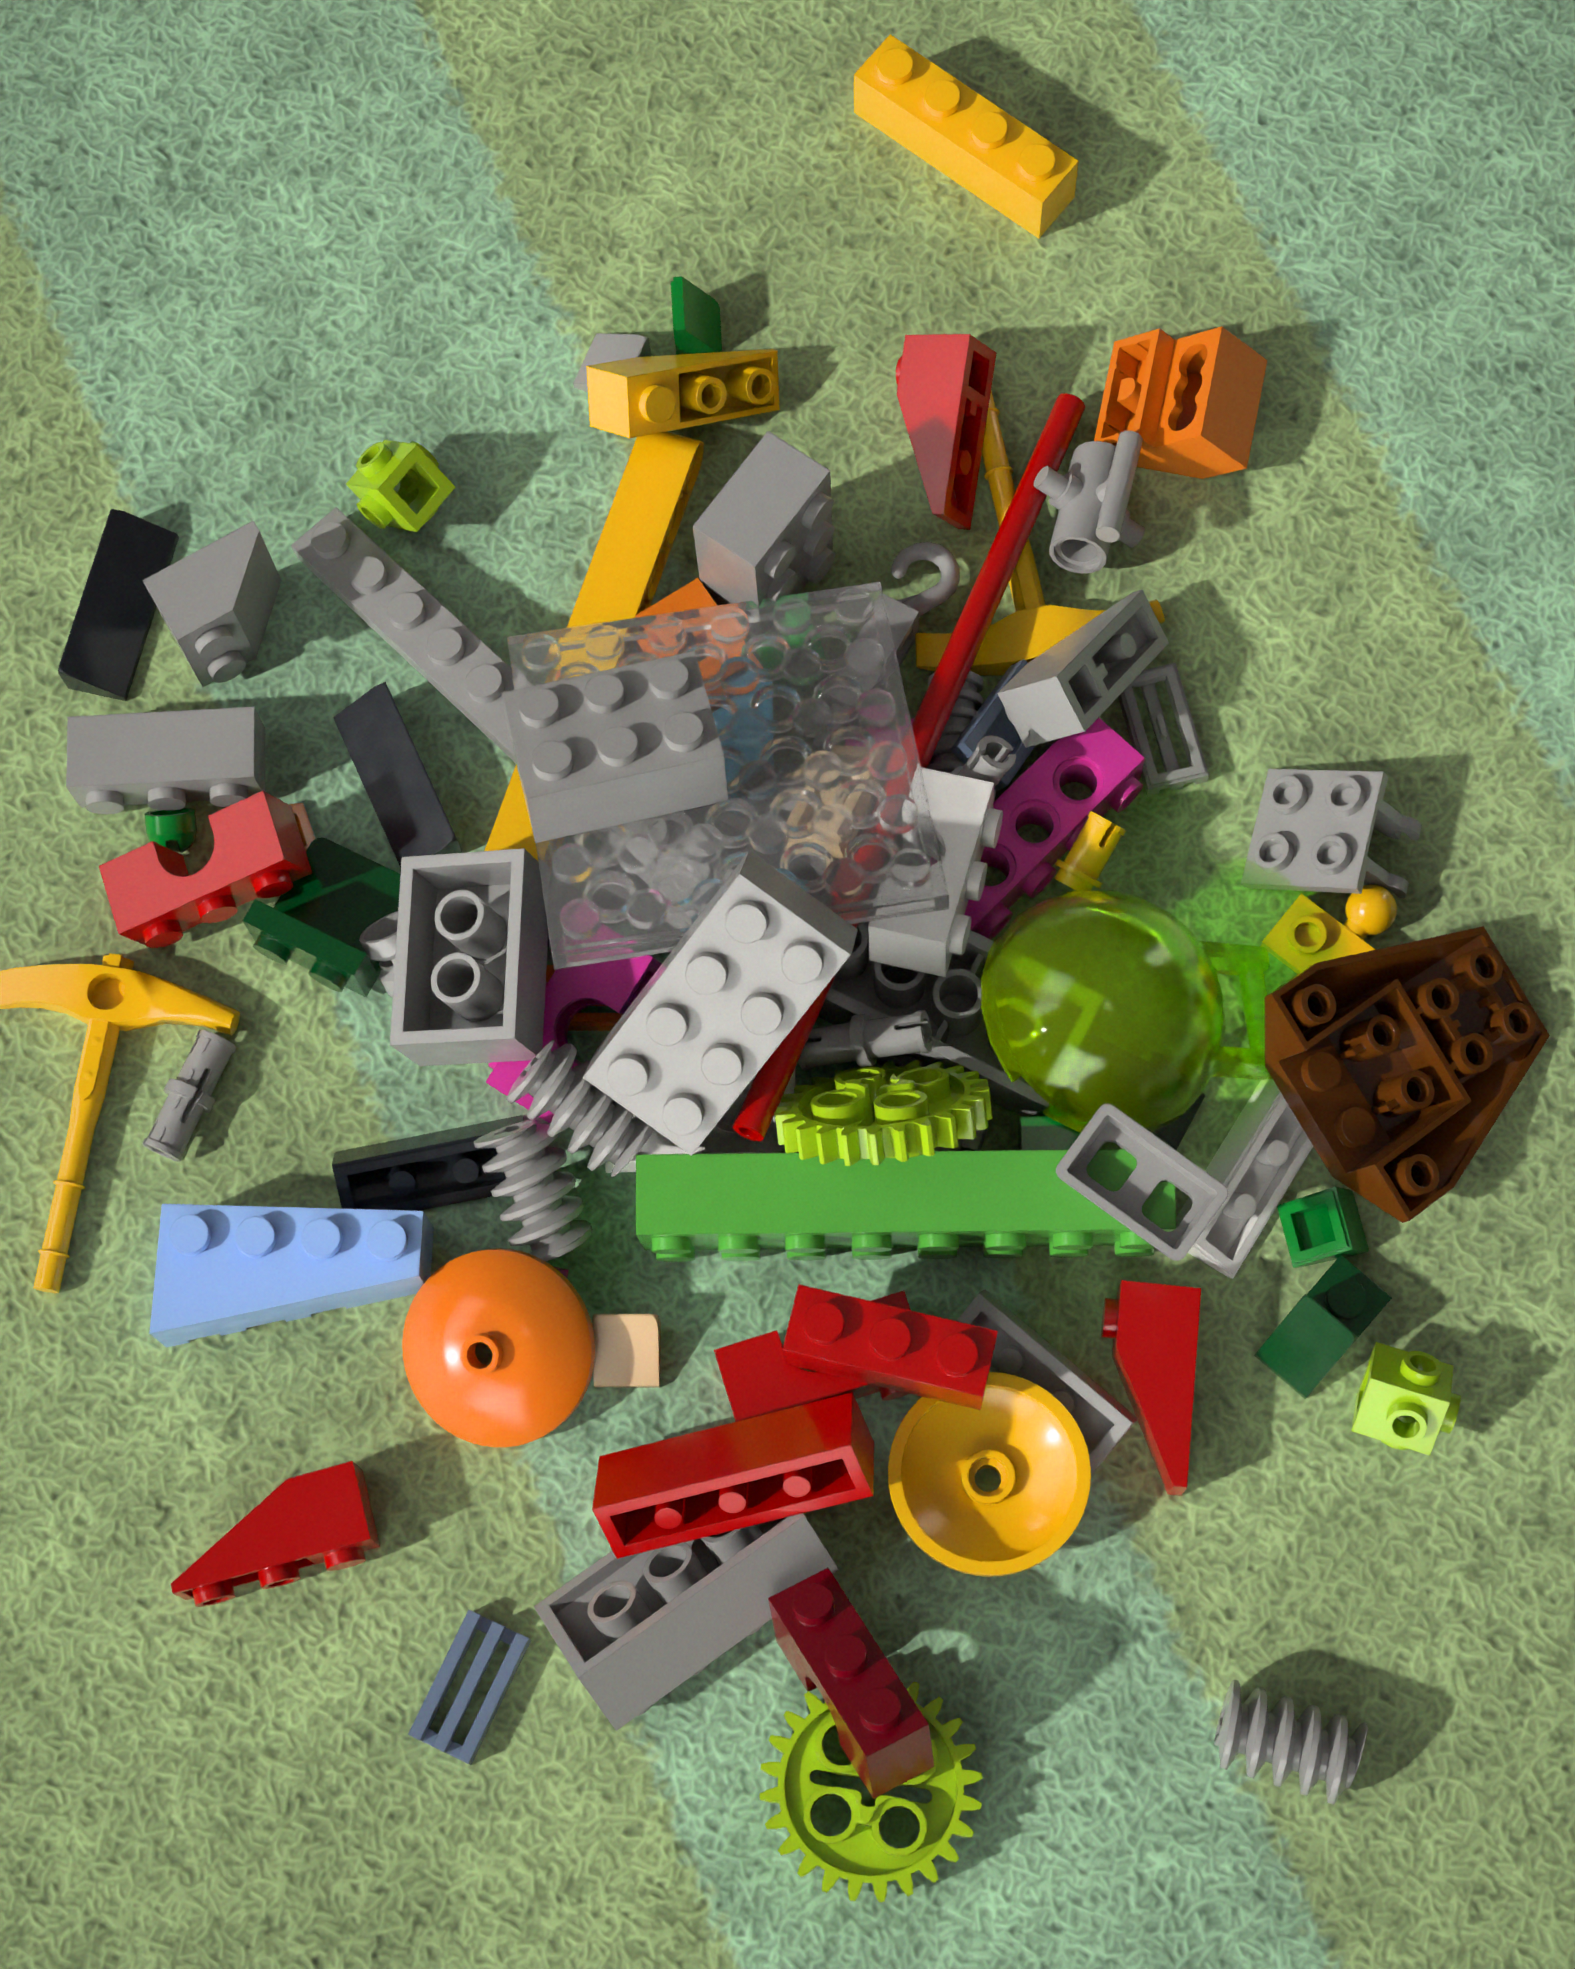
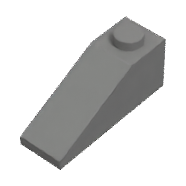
(1083, 673)

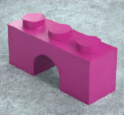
(566, 994)

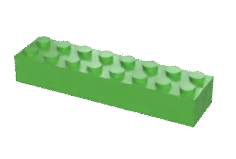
(923, 1203)

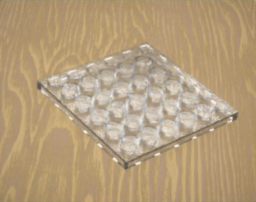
(813, 767)

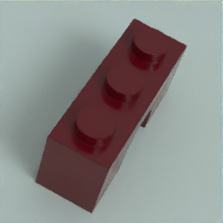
(869, 1703)

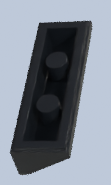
(116, 607)
(395, 776)
(419, 1170)

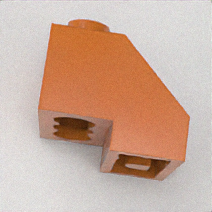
(1186, 399)

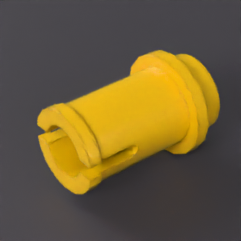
(1089, 853)

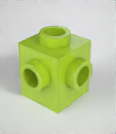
(399, 485)
(1405, 1399)

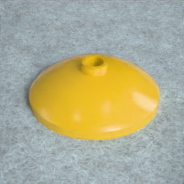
(1040, 1467)

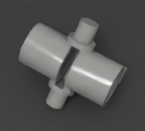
(1093, 502)

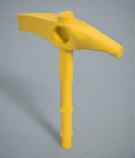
(1034, 624)
(110, 1001)

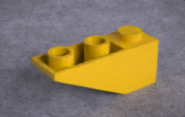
(681, 390)

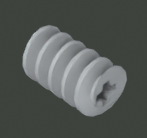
(580, 1107)
(536, 1189)
(1289, 1743)

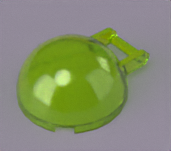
(1118, 1007)

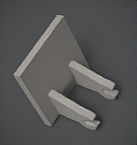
(1318, 832)

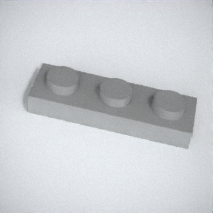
(1029, 1356)

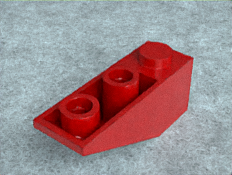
(298, 1525)

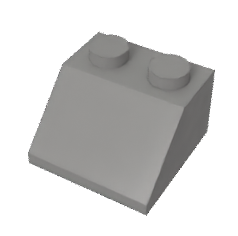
(219, 602)

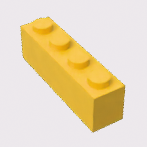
(965, 136)

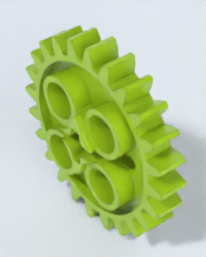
(883, 1112)
(860, 1851)

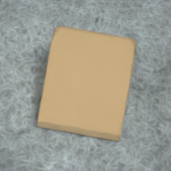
(627, 1350)

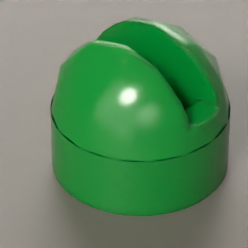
(172, 825)

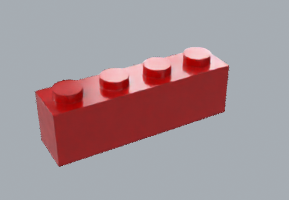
(734, 1476)

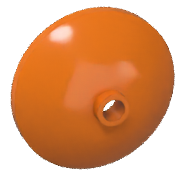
(536, 1338)

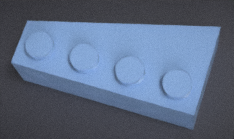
(272, 1264)

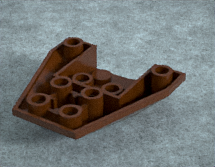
(1402, 1061)

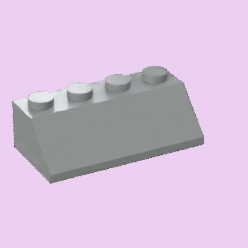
(667, 1613)

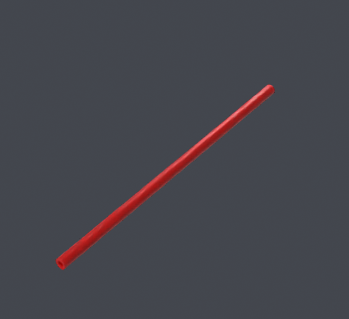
(935, 710)

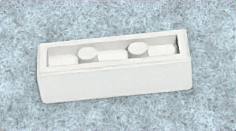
(1257, 1169)

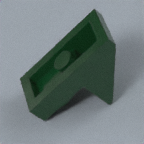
(1322, 1326)

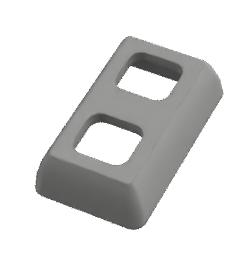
(1154, 1165)

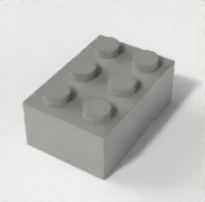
(767, 527)
(615, 746)
(470, 958)

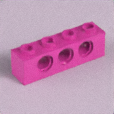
(1093, 758)

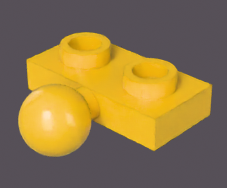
(1312, 935)

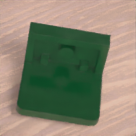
(325, 915)

